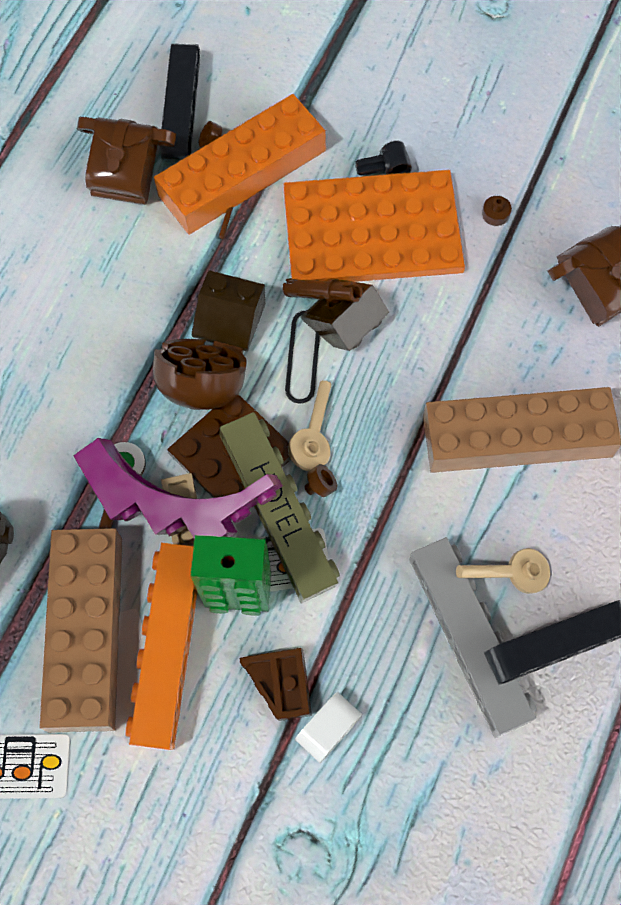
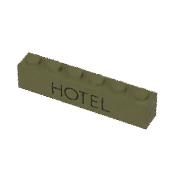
(284, 516)

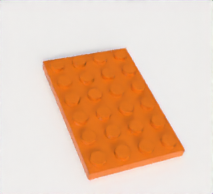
(373, 227)

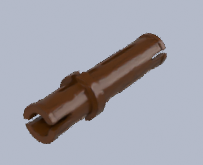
(330, 290)

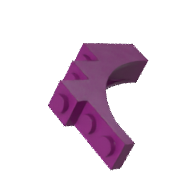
(128, 494)

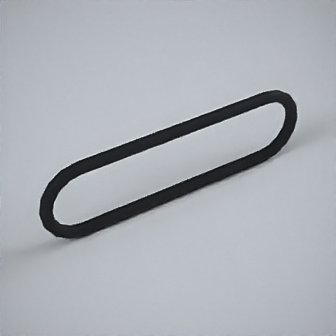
(289, 365)

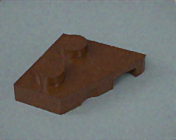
(281, 681)

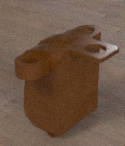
(122, 157)
(594, 273)

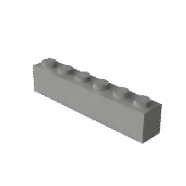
(470, 635)

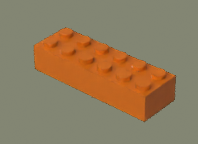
(240, 163)

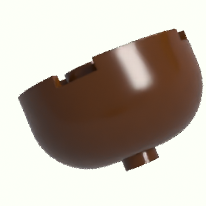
(198, 373)

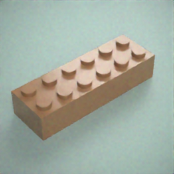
(521, 429)
(82, 631)

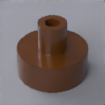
(209, 133)
(496, 210)
(320, 481)

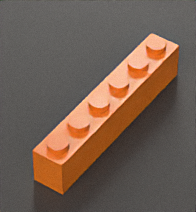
(165, 650)

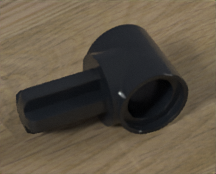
(391, 160)

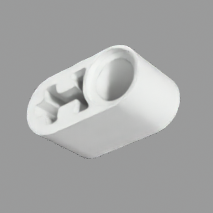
(328, 727)

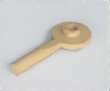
(309, 446)
(526, 570)

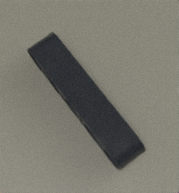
(181, 98)
(555, 643)

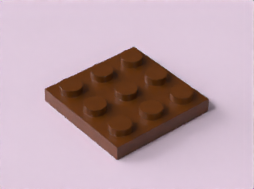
(205, 456)

